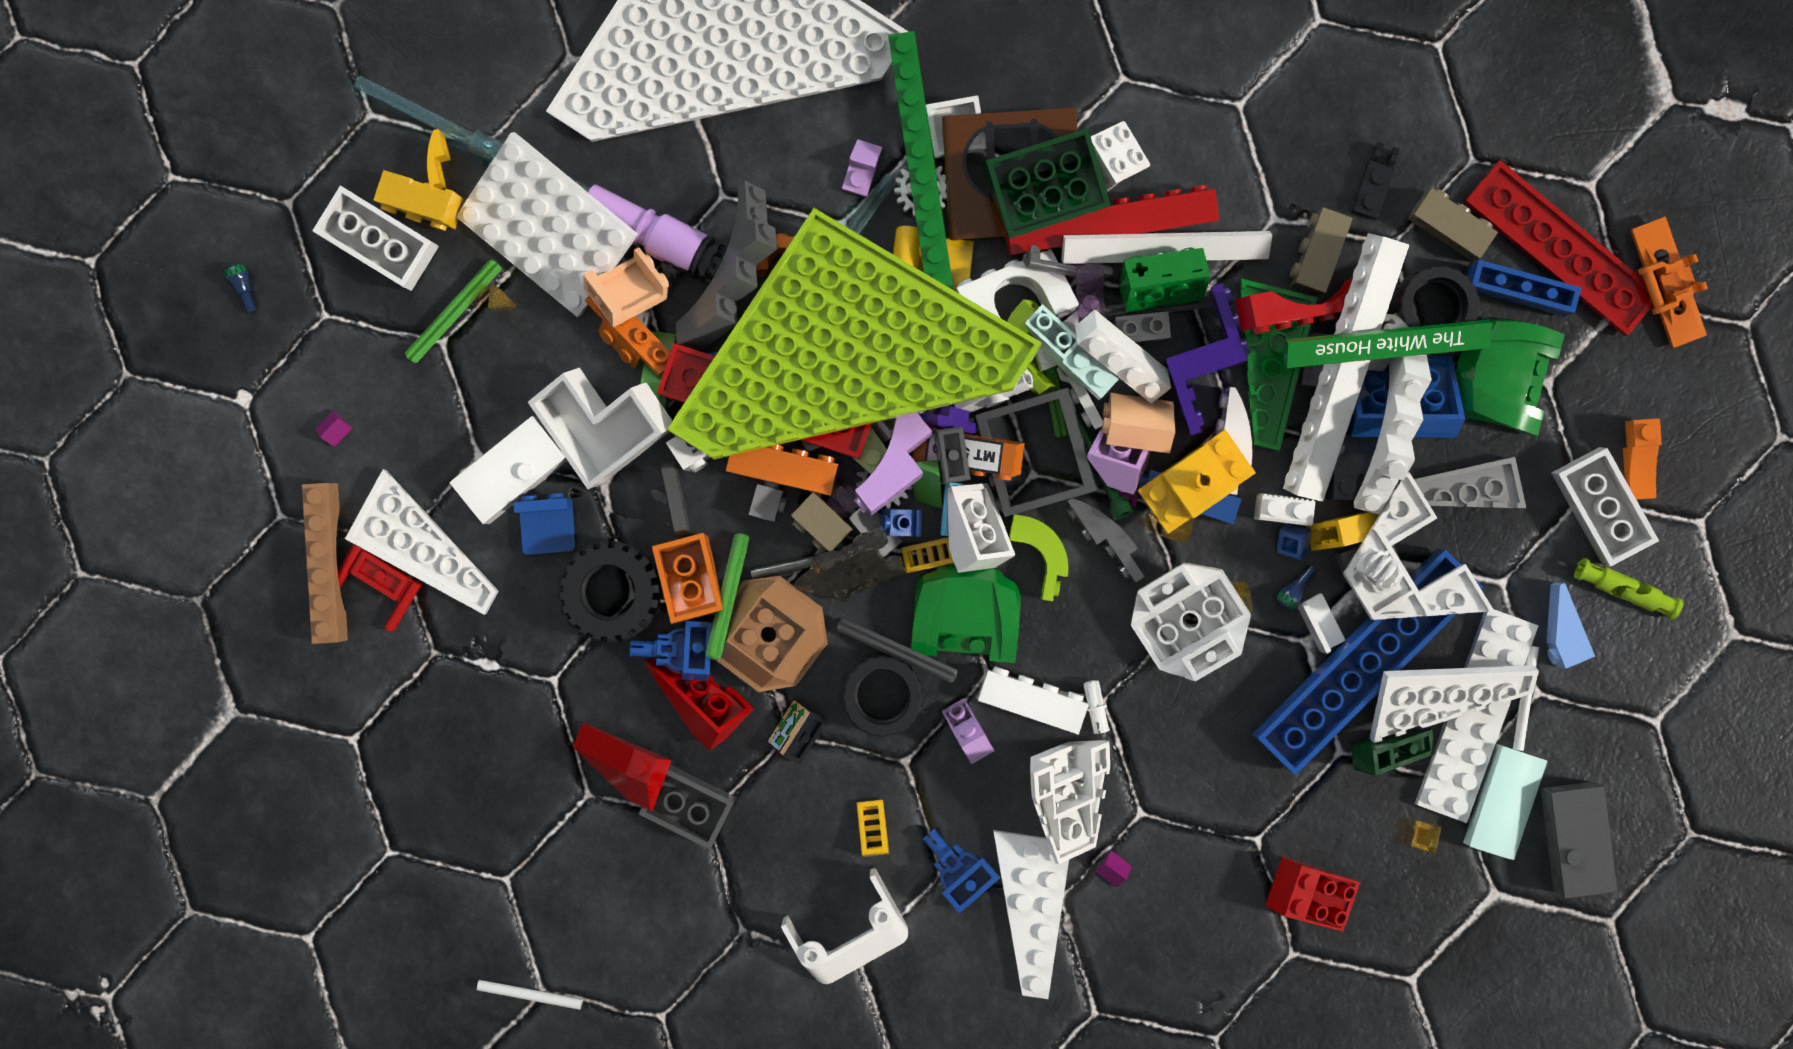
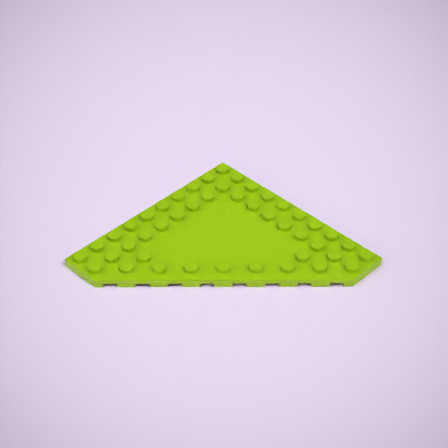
(843, 344)

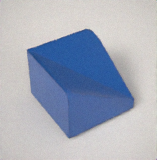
(1293, 541)

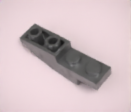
(1100, 527)

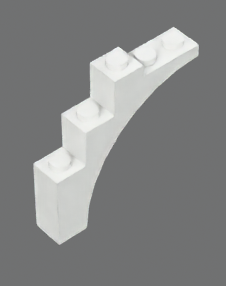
(1402, 418)

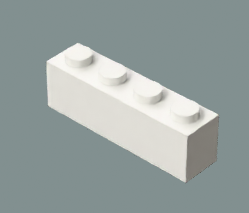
(1122, 356)
(1032, 700)

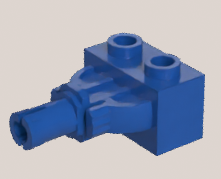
(680, 650)
(964, 875)

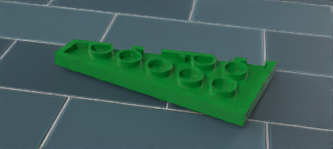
(1268, 380)

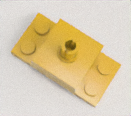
(1196, 482)

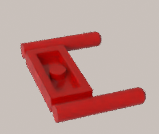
(381, 577)

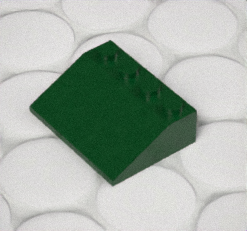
(1046, 183)

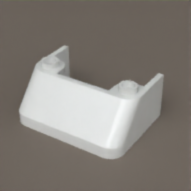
(887, 933)

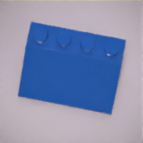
(1439, 405)

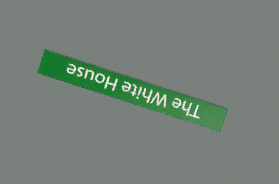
(1387, 343)

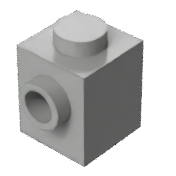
(768, 501)

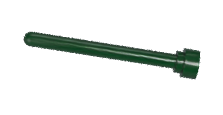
(1119, 507)

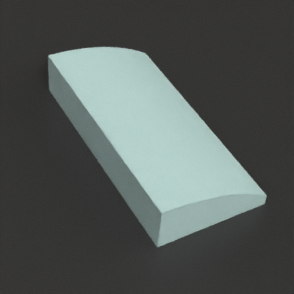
(1504, 802)

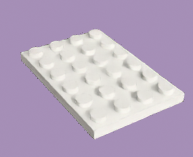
(545, 223)

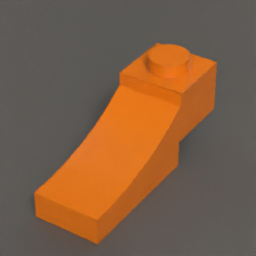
(1641, 456)

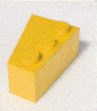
(418, 200)

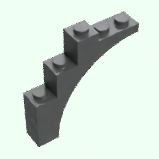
(736, 276)

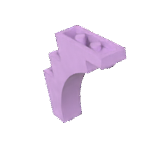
(897, 468)

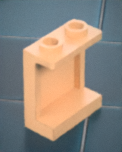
(627, 288)

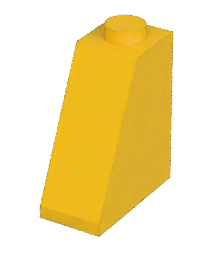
(1341, 530)

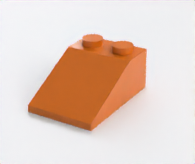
(688, 577)

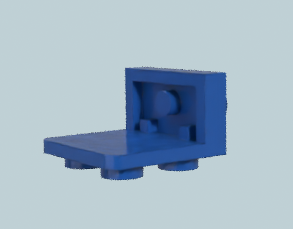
(546, 524)

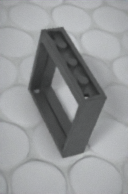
(1085, 467)

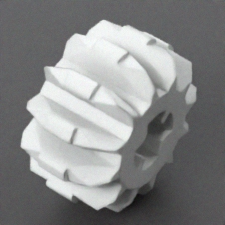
(1380, 569)

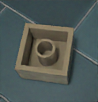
(821, 523)

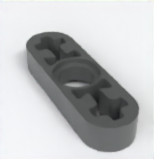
(675, 499)

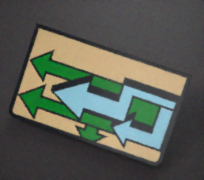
(796, 731)

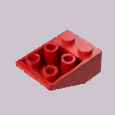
(1312, 894)

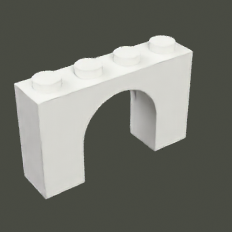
(1049, 287)

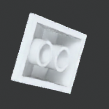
(976, 529)

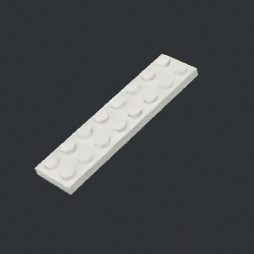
(1470, 739)

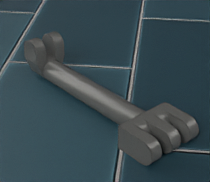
(1032, 260)

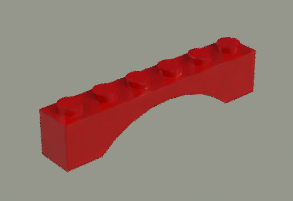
(1269, 309)

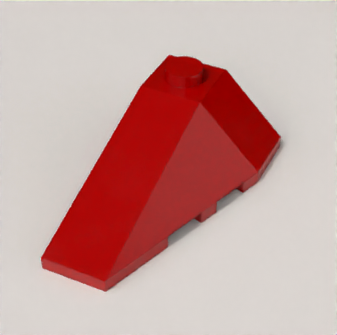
(703, 705)
(628, 767)

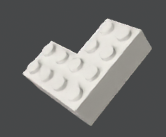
(599, 437)

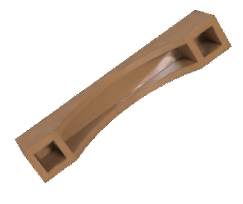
(325, 600)

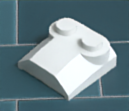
(961, 106)

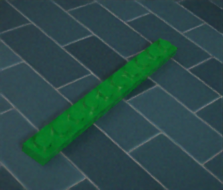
(920, 157)

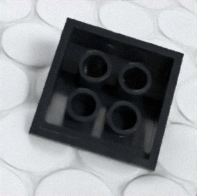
(1352, 467)

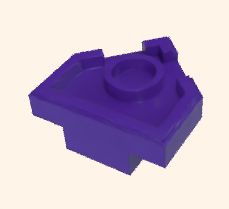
(950, 418)

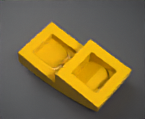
(437, 153)

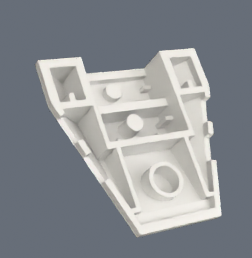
(1068, 794)

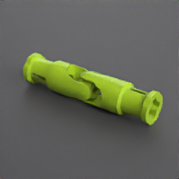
(1630, 590)

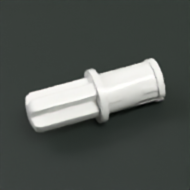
(1096, 706)

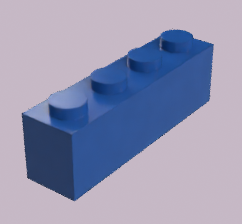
(1523, 288)

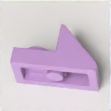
(861, 168)

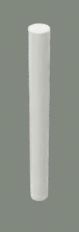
(1524, 706)
(529, 994)

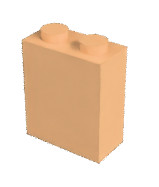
(1138, 423)

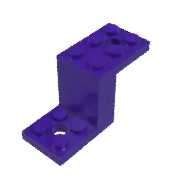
(1208, 358)

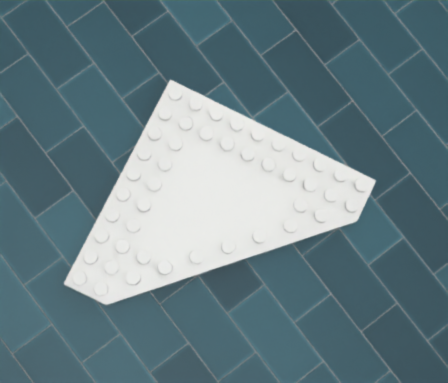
(715, 57)

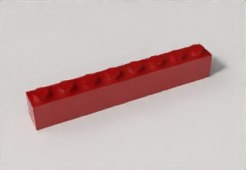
(1127, 218)

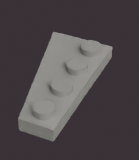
(1481, 485)

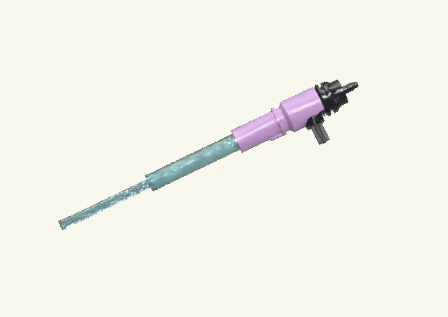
(663, 237)

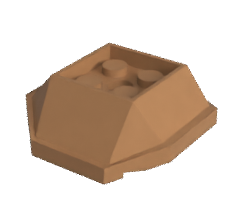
(798, 630)

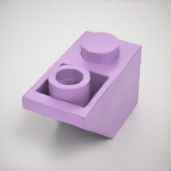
(967, 731)

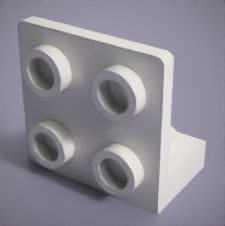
(1118, 154)

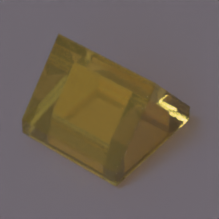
(499, 300)
(1426, 836)

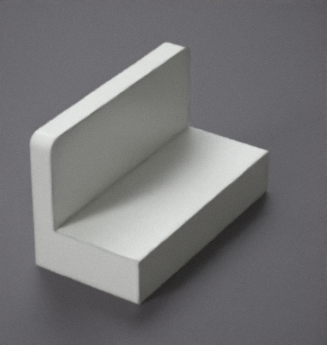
(1321, 623)

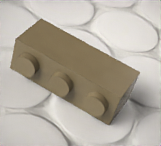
(1453, 224)
(1320, 251)

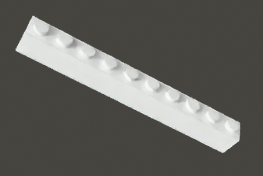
(1341, 382)

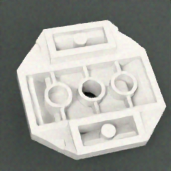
(1186, 647)

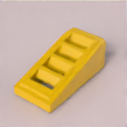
(908, 557)
(879, 850)

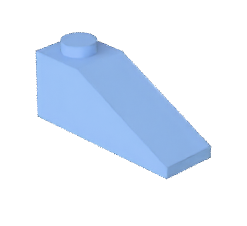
(1565, 632)

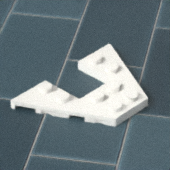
(1450, 594)

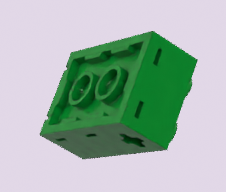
(1164, 279)

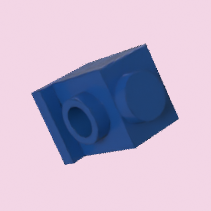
(910, 522)

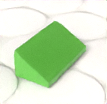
(928, 487)

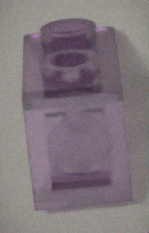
(1089, 290)

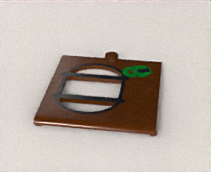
(970, 209)

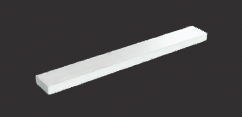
(1120, 247)

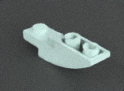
(1062, 347)

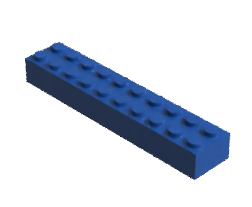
(1350, 677)

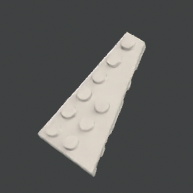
(406, 537)
(1034, 906)

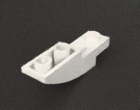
(1235, 422)

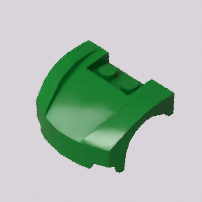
(1507, 379)
(966, 613)

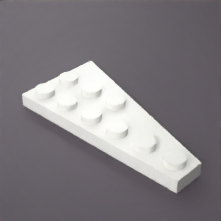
(1439, 695)

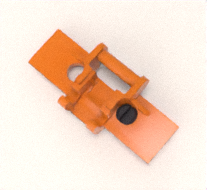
(1676, 280)

